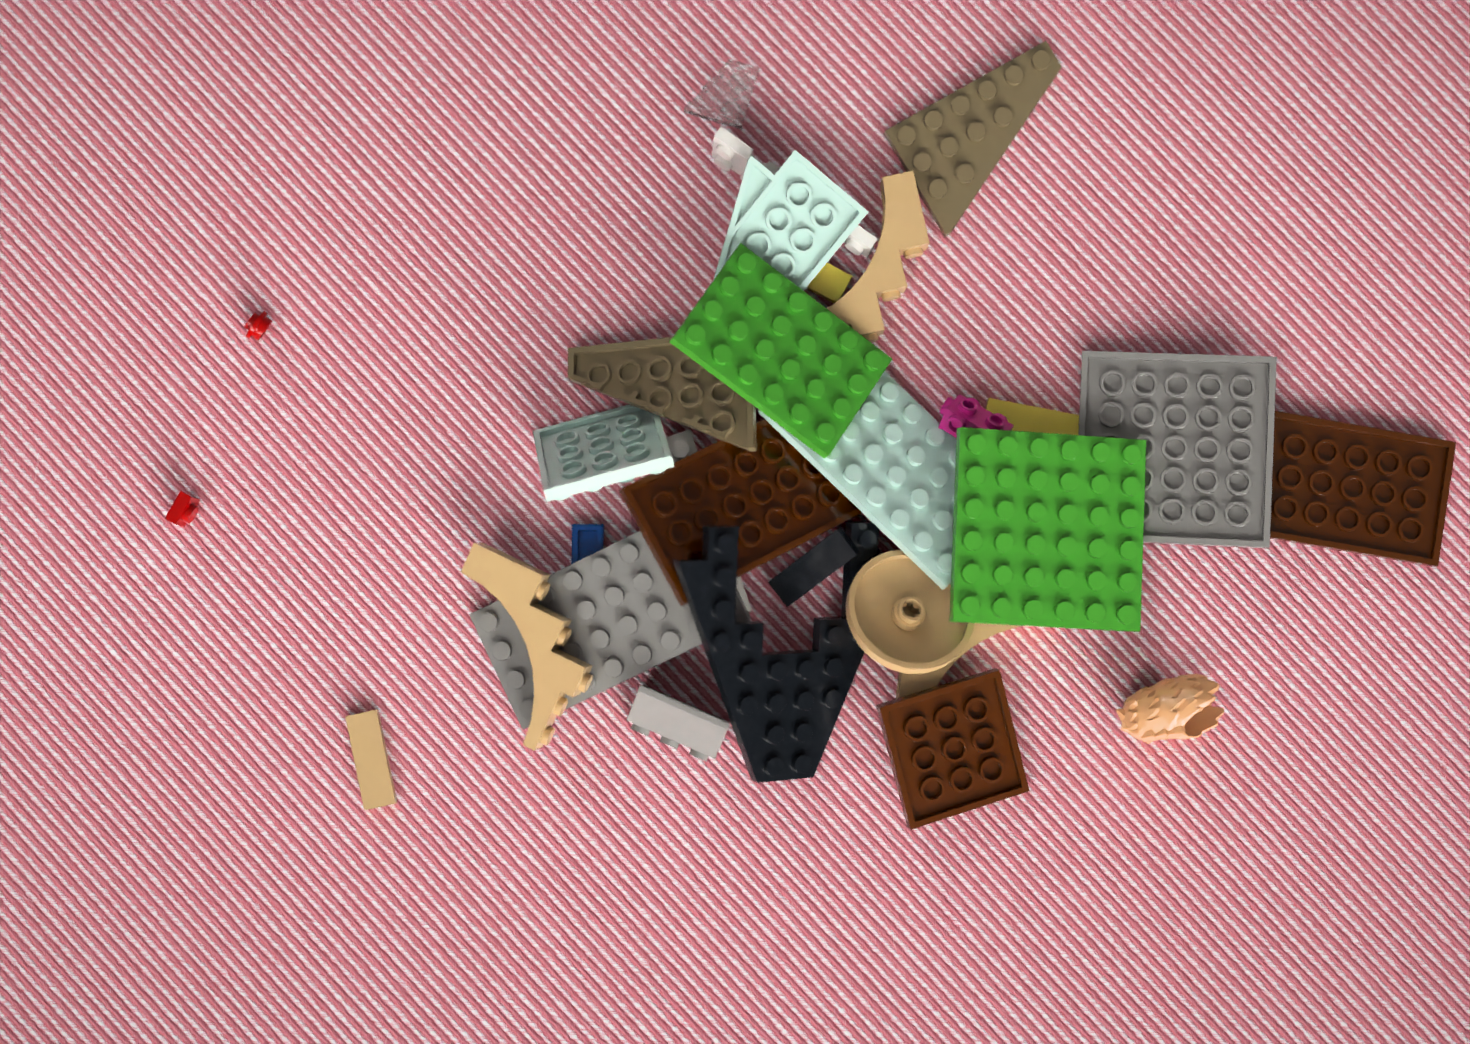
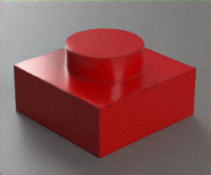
(183, 509)

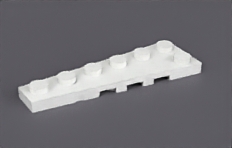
(733, 154)

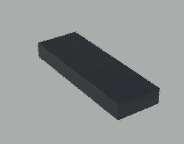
(814, 566)

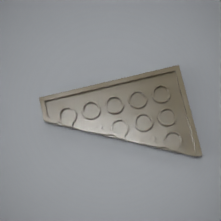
(967, 132)
(668, 384)

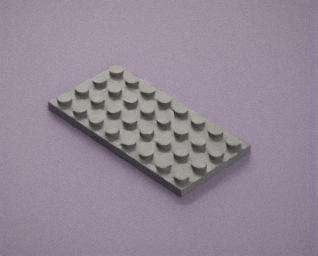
(619, 624)

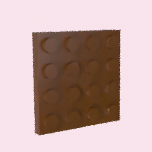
(952, 748)

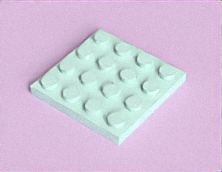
(600, 451)

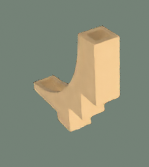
(901, 234)
(543, 631)

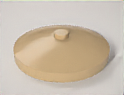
(903, 616)

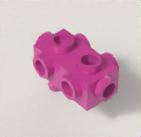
(969, 414)

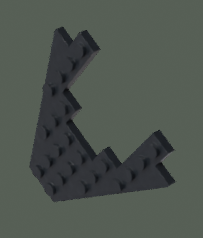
(778, 700)

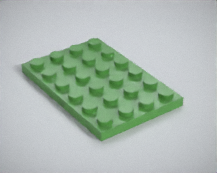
(781, 350)

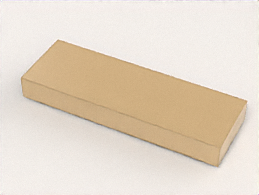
(371, 759)

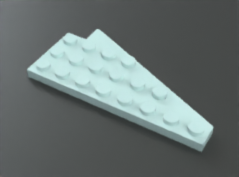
(791, 218)

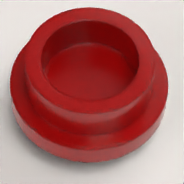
(257, 325)

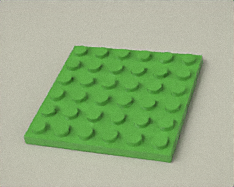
(1047, 530)

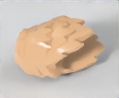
(1171, 709)

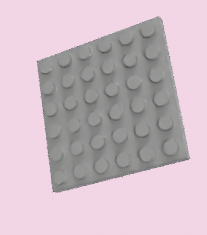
(1204, 437)

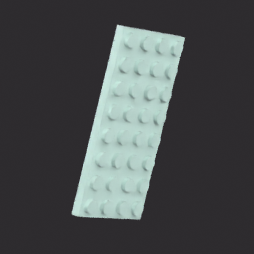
(897, 474)

